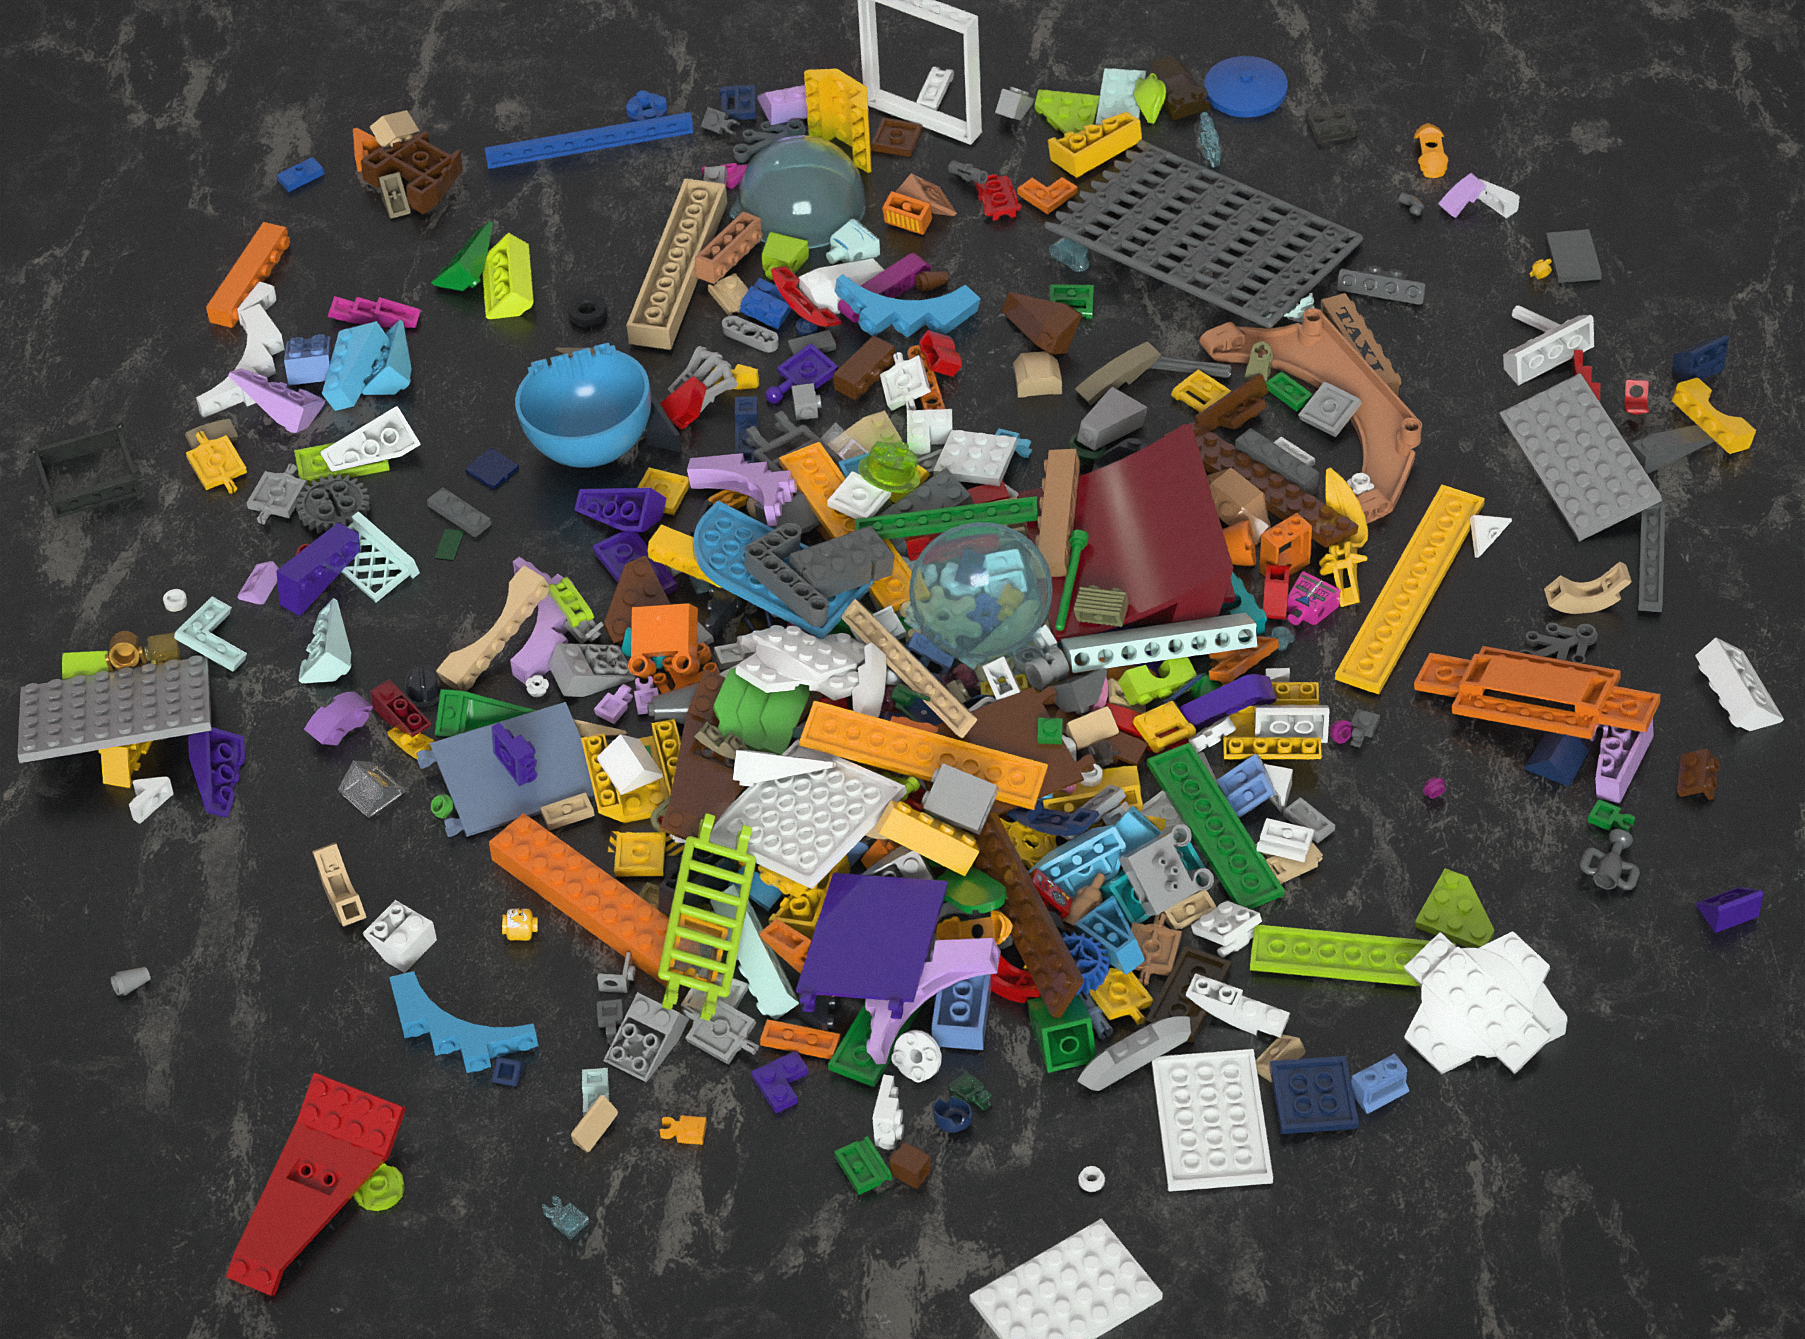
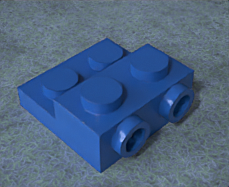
(765, 304)

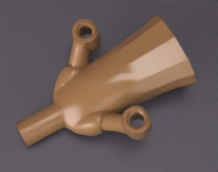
(1084, 902)

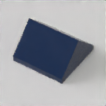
(1558, 757)

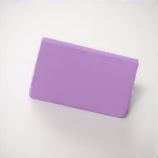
(259, 583)

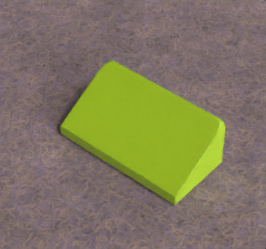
(83, 663)

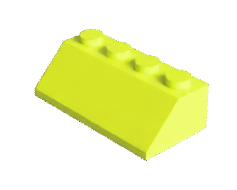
(507, 279)

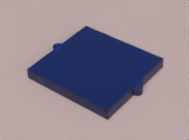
(492, 468)

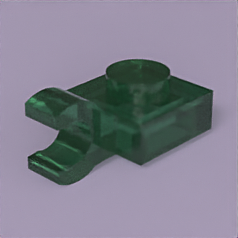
(970, 1089)

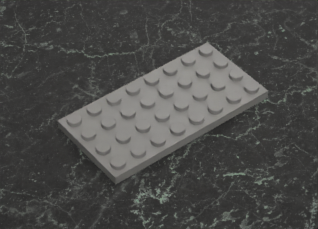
(1580, 457)

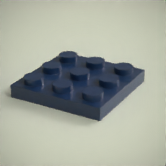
(1313, 1094)

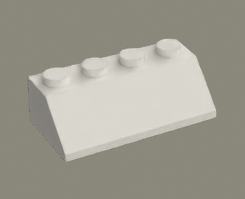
(1549, 349)
(1738, 686)

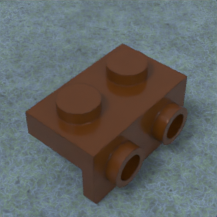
(1698, 773)

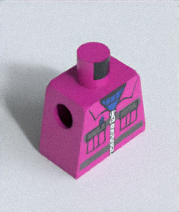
(1311, 600)

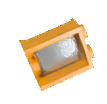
(698, 949)

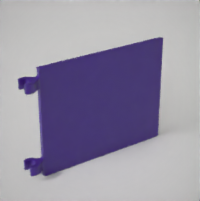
(872, 939)

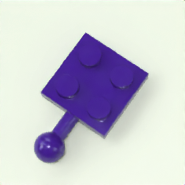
(803, 368)

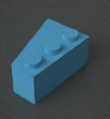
(1112, 930)

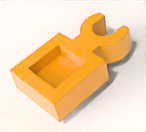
(688, 1130)

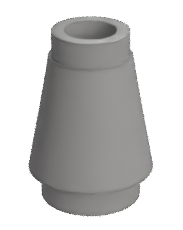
(129, 980)

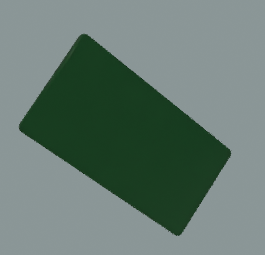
(449, 544)

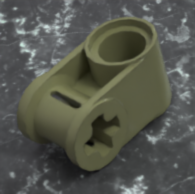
(1259, 365)

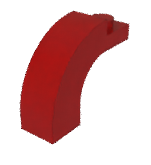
(1013, 983)

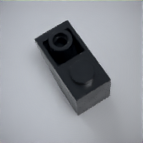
(821, 1016)

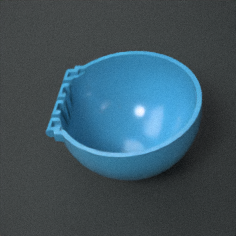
(585, 406)

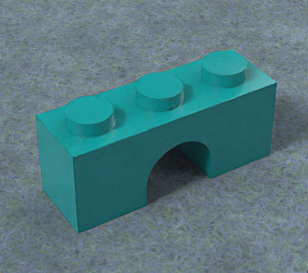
(1245, 603)

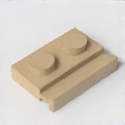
(729, 293)

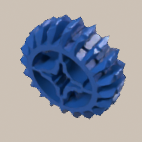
(1090, 958)

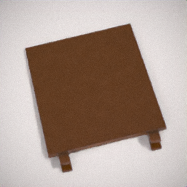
(1013, 729)

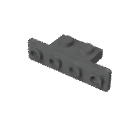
(1382, 284)

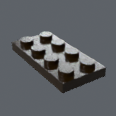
(1173, 999)

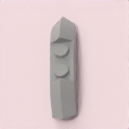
(1135, 1051)

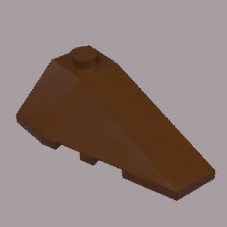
(1043, 321)

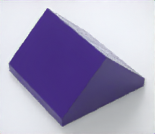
(1731, 907)

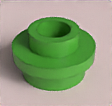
(442, 806)

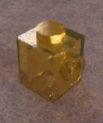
(162, 648)

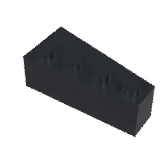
(668, 886)

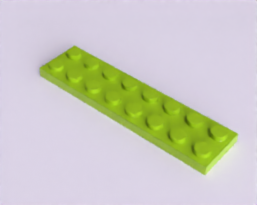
(1334, 954)

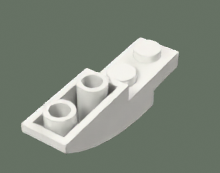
(1230, 1006)

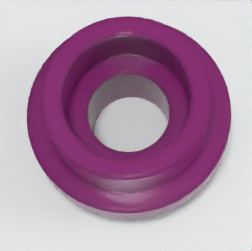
(1341, 731)
(1434, 787)

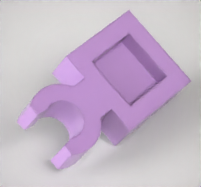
(644, 694)

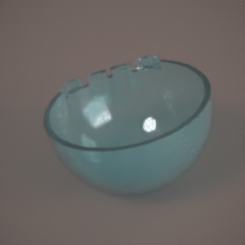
(801, 189)
(980, 593)

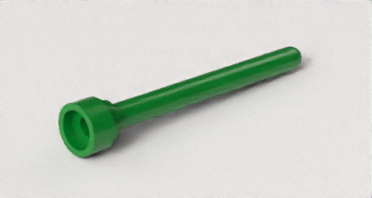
(1078, 540)

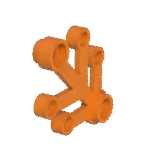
(703, 654)

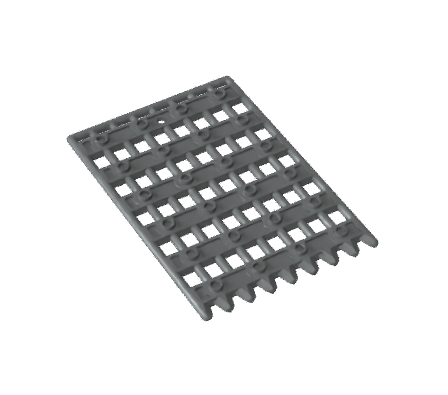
(1217, 241)

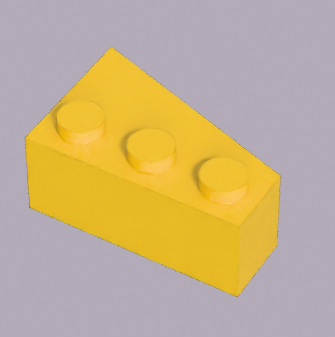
(120, 763)

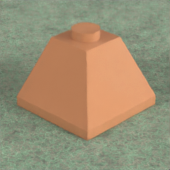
(927, 192)

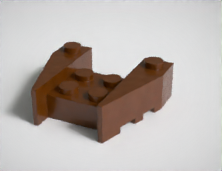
(419, 162)

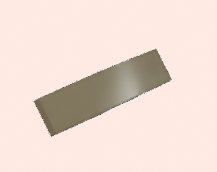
(1118, 371)

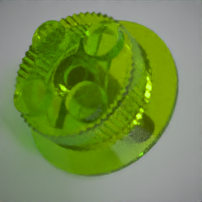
(891, 467)

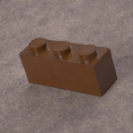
(864, 368)

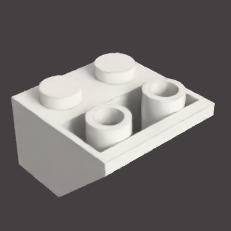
(401, 935)

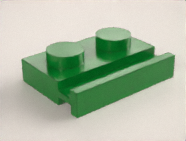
(863, 1165)

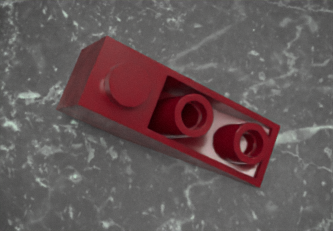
(398, 709)

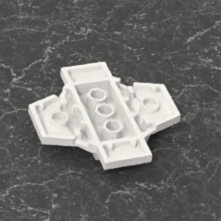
(793, 658)
(1477, 1002)

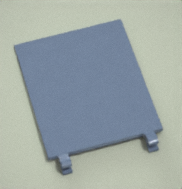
(485, 790)

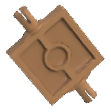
(1158, 947)

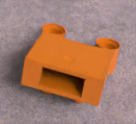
(664, 632)

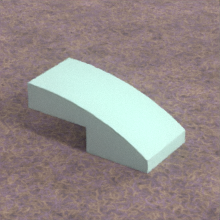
(594, 1083)

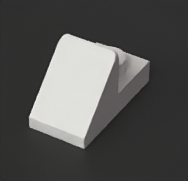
(150, 795)

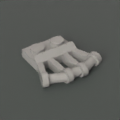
(713, 359)

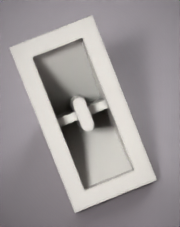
(1282, 782)

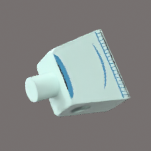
(853, 244)

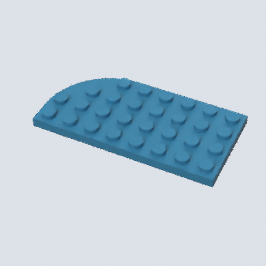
(720, 553)

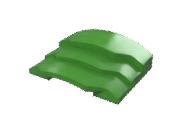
(759, 717)

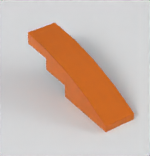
(787, 943)

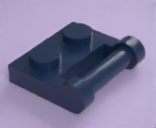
(744, 101)

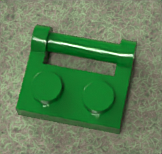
(1074, 296)

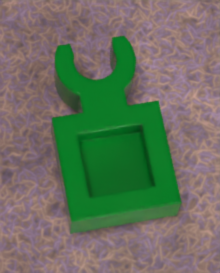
(1608, 815)

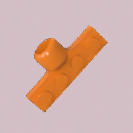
(1236, 662)

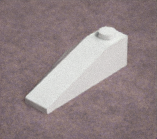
(820, 283)
(376, 441)
(764, 766)

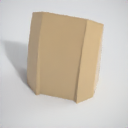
(1037, 374)

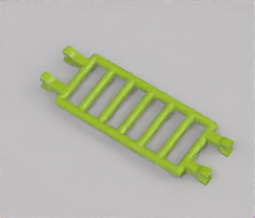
(736, 924)

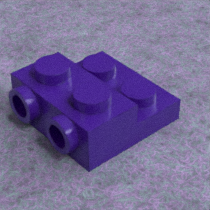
(514, 754)

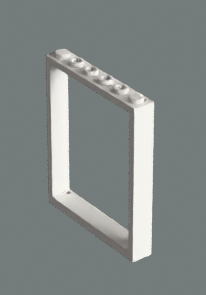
(906, 109)

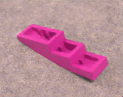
(366, 311)

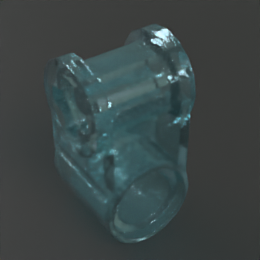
(1070, 254)

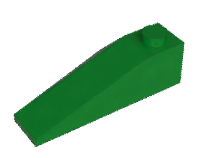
(467, 263)

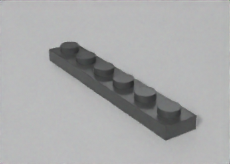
(1651, 558)

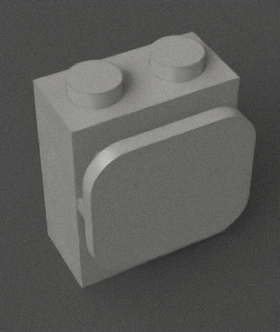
(960, 798)

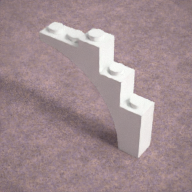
(262, 342)

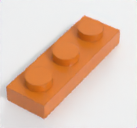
(799, 1038)

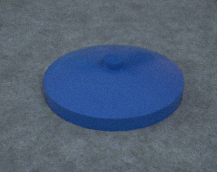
(1246, 86)

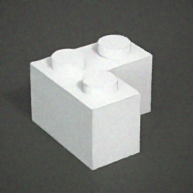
(927, 429)

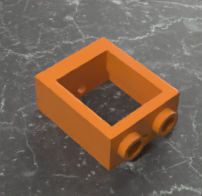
(1297, 555)

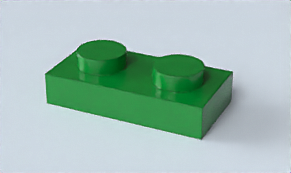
(1288, 391)

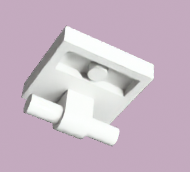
(1229, 926)

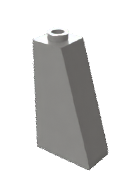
(1111, 419)

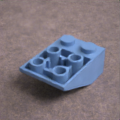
(307, 359)

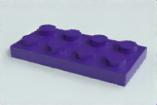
(628, 547)

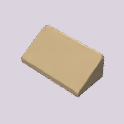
(1092, 728)
(1281, 1049)
(594, 1123)

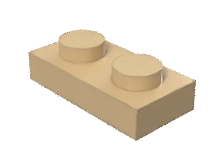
(567, 811)

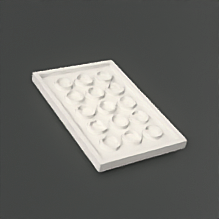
(1211, 1120)
(1069, 1290)

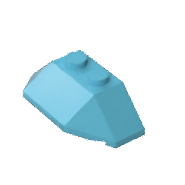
(1083, 857)

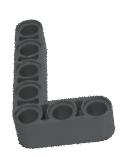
(765, 564)

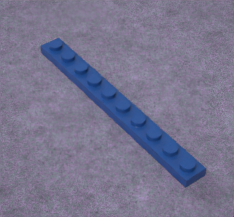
(589, 140)

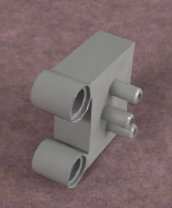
(1160, 874)

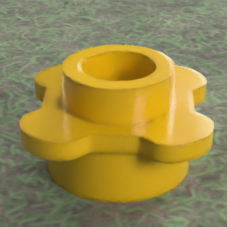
(1541, 268)

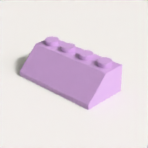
(784, 104)

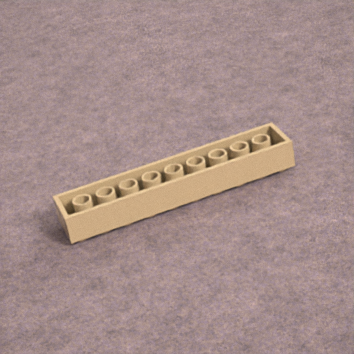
(673, 267)

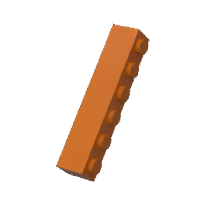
(249, 270)

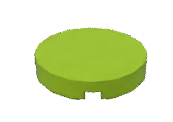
(381, 1194)

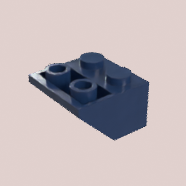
(1701, 359)

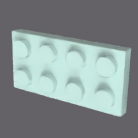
(1118, 93)

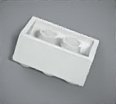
(1292, 721)

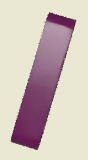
(890, 282)

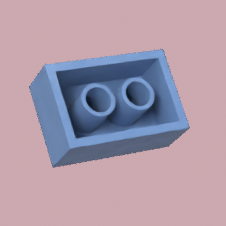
(962, 1013)

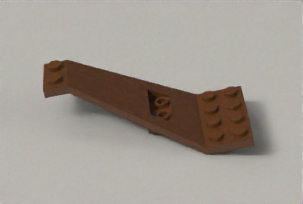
(700, 780)

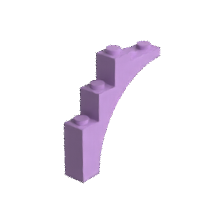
(751, 479)
(547, 632)
(949, 964)

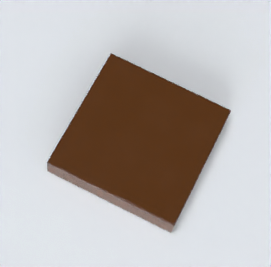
(896, 137)

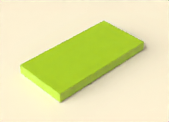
(313, 466)

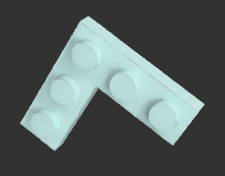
(198, 636)

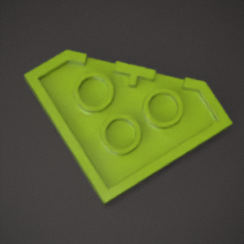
(1067, 110)
(1456, 912)

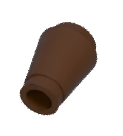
(930, 280)

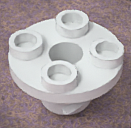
(917, 1055)

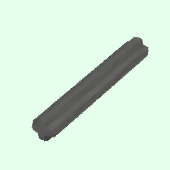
(1192, 366)

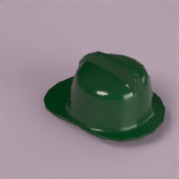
(1086, 455)

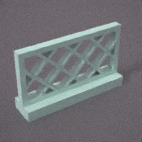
(385, 548)

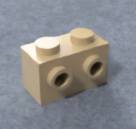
(394, 128)

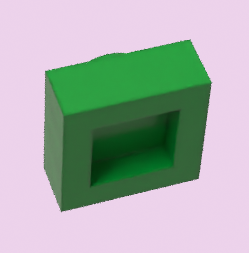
(1049, 730)

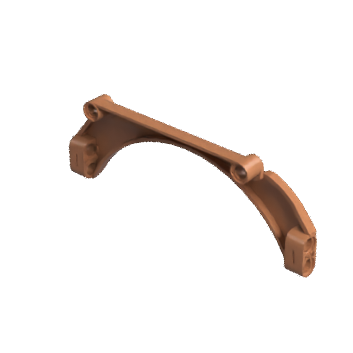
(1321, 354)

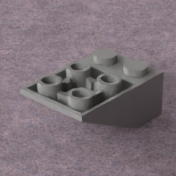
(588, 668)
(902, 864)
(645, 1037)

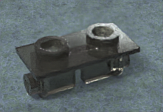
(1100, 751)

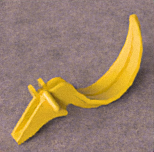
(1343, 500)

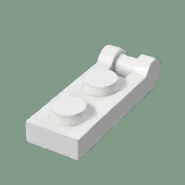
(935, 87)

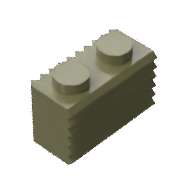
(1101, 605)

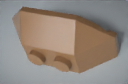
(1239, 501)

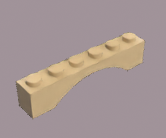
(465, 665)

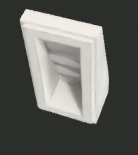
(1503, 202)
(262, 294)

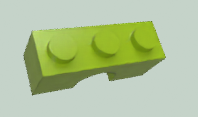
(1142, 687)

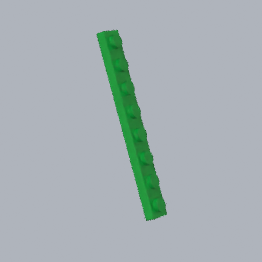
(946, 518)

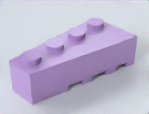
(1619, 760)

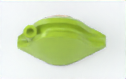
(1150, 96)

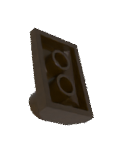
(1183, 93)

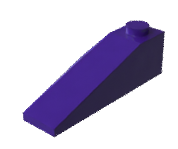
(622, 507)
(216, 765)

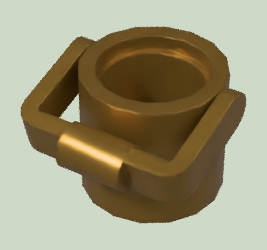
(124, 651)

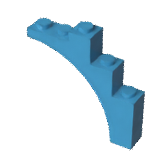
(907, 316)
(449, 1034)

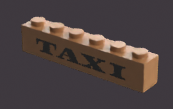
(1351, 325)

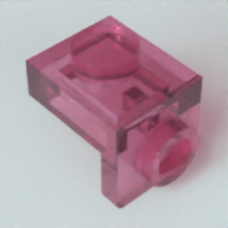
(961, 672)

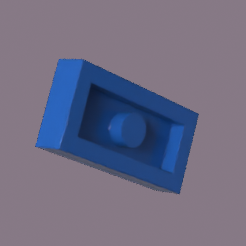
(300, 174)

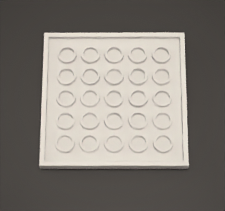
(809, 818)

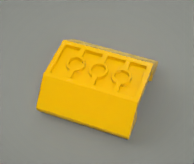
(839, 109)
(1244, 744)
(644, 800)

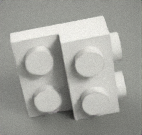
(887, 1116)

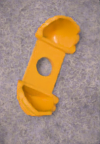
(1433, 160)
(994, 927)

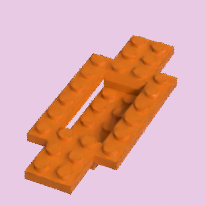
(1585, 686)

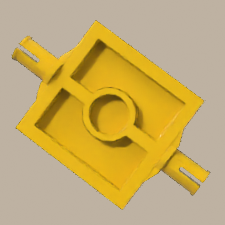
(216, 462)
(1122, 996)

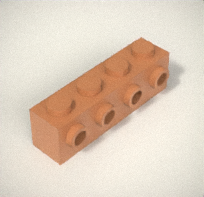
(728, 247)

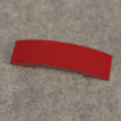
(786, 283)

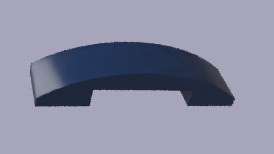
(745, 417)
(1054, 821)

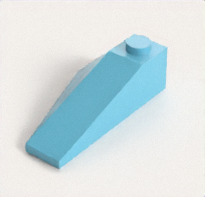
(393, 367)

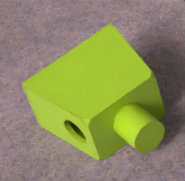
(783, 251)

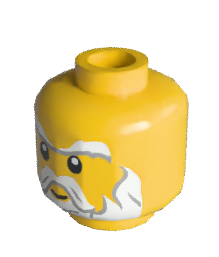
(519, 924)

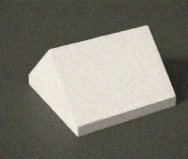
(628, 764)

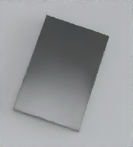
(1573, 256)

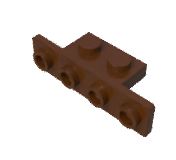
(1236, 406)

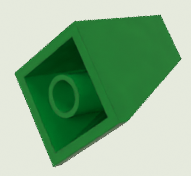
(1063, 1040)

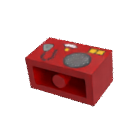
(1053, 896)

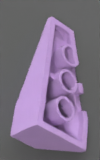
(285, 406)

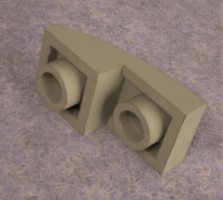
(212, 431)
(712, 738)

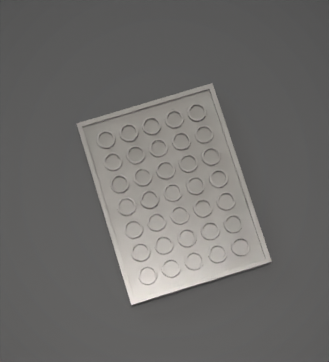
(114, 708)

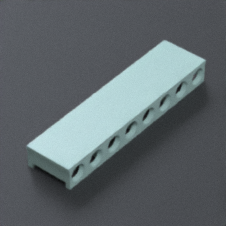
(1159, 639)

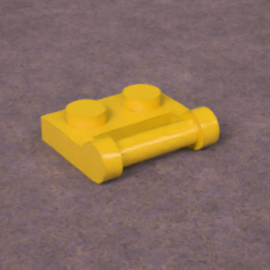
(1202, 387)
(1162, 720)

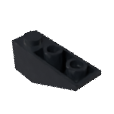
(721, 609)

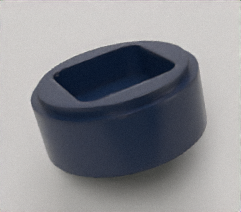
(805, 328)

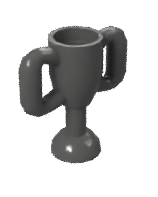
(1610, 866)

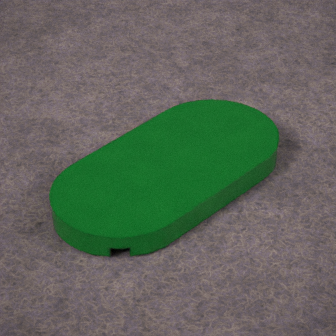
(973, 891)

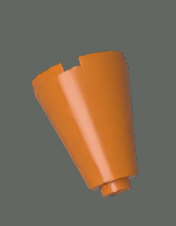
(1240, 543)

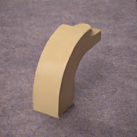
(1588, 596)
(337, 885)

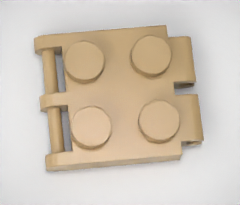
(1287, 868)

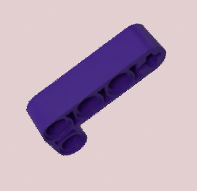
(1229, 699)

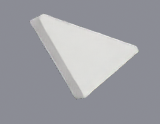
(1486, 530)

